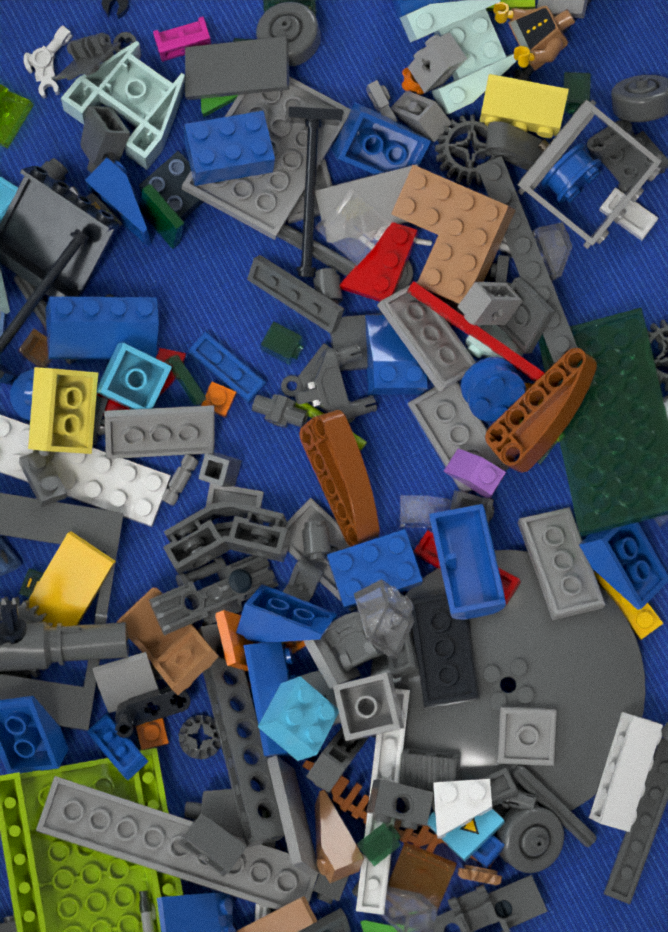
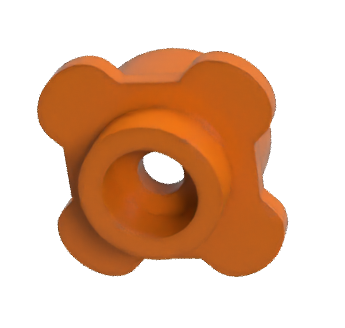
(410, 82)

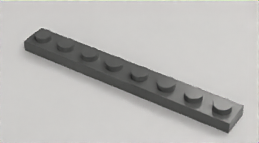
(527, 255)

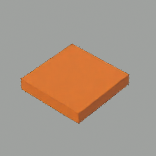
(231, 641)

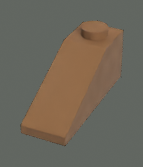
(335, 847)

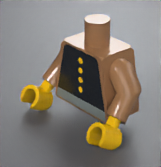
(536, 31)

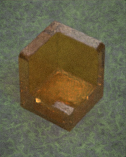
(36, 349)

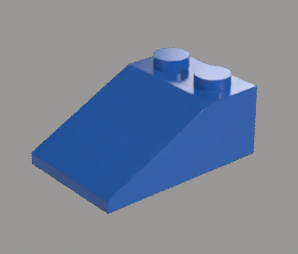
(378, 142)
(115, 192)
(389, 361)
(626, 562)
(281, 617)
(29, 736)
(196, 913)

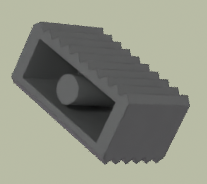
(426, 767)

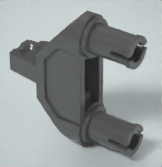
(327, 386)

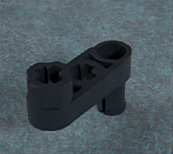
(136, 709)

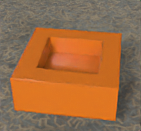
(219, 397)
(152, 734)

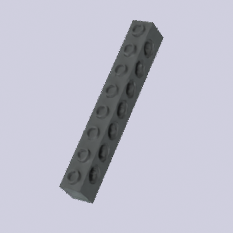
(247, 800)

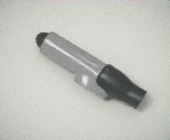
(147, 911)

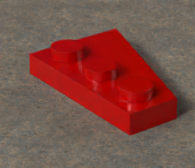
(383, 266)

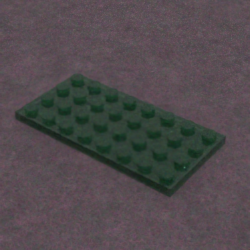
(620, 431)

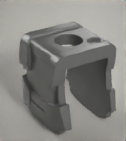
(351, 641)

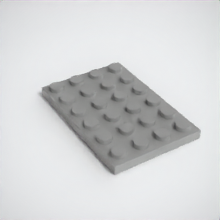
(270, 198)

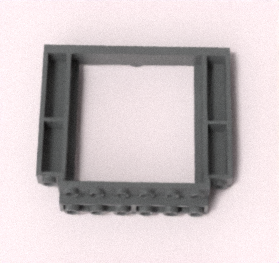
(101, 528)

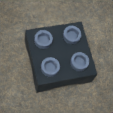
(168, 183)

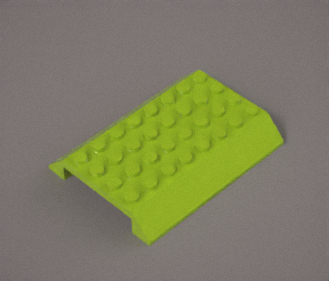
(68, 885)

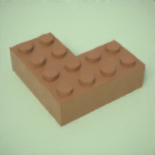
(466, 227)

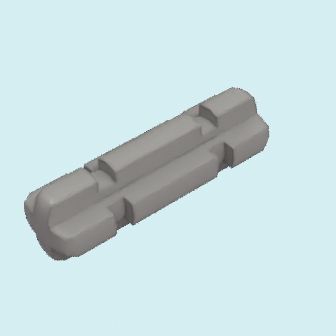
(179, 479)

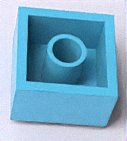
(133, 378)
(298, 718)

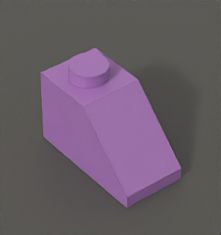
(475, 472)

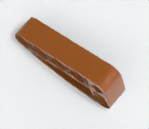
(545, 421)
(341, 475)

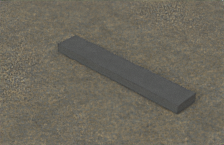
(638, 841)

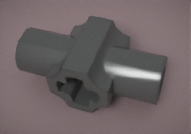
(280, 411)

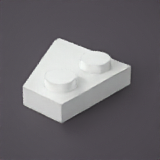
(460, 802)

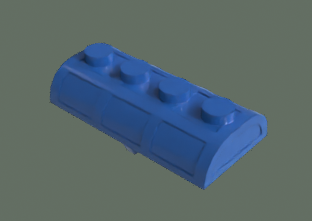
(467, 562)

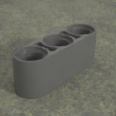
(512, 144)

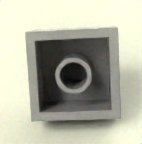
(368, 707)

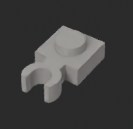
(379, 98)

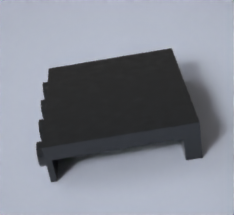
(40, 227)

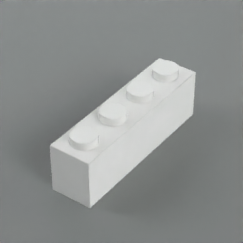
(626, 772)

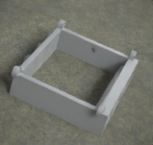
(560, 145)

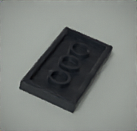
(443, 653)

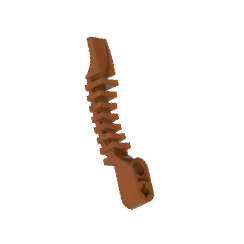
(423, 838)

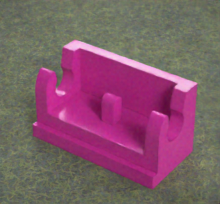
(173, 41)

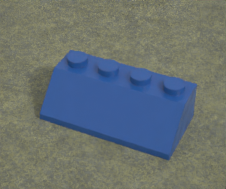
(97, 324)
(267, 669)

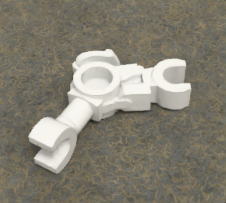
(43, 59)

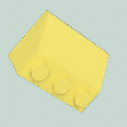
(524, 105)
(63, 410)

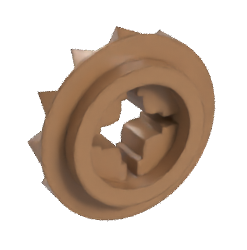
(479, 874)

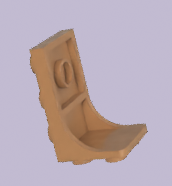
(176, 656)

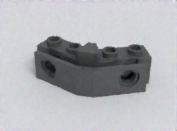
(241, 535)

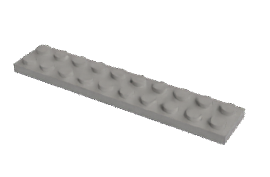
(152, 841)

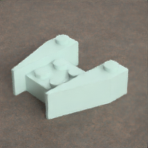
(476, 38)
(135, 95)

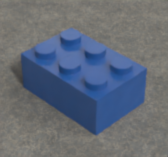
(229, 148)
(368, 562)

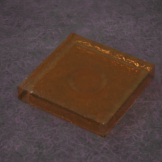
(422, 873)

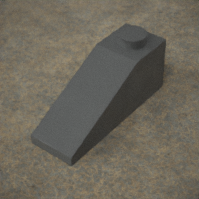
(334, 761)

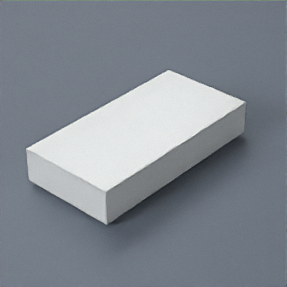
(636, 219)

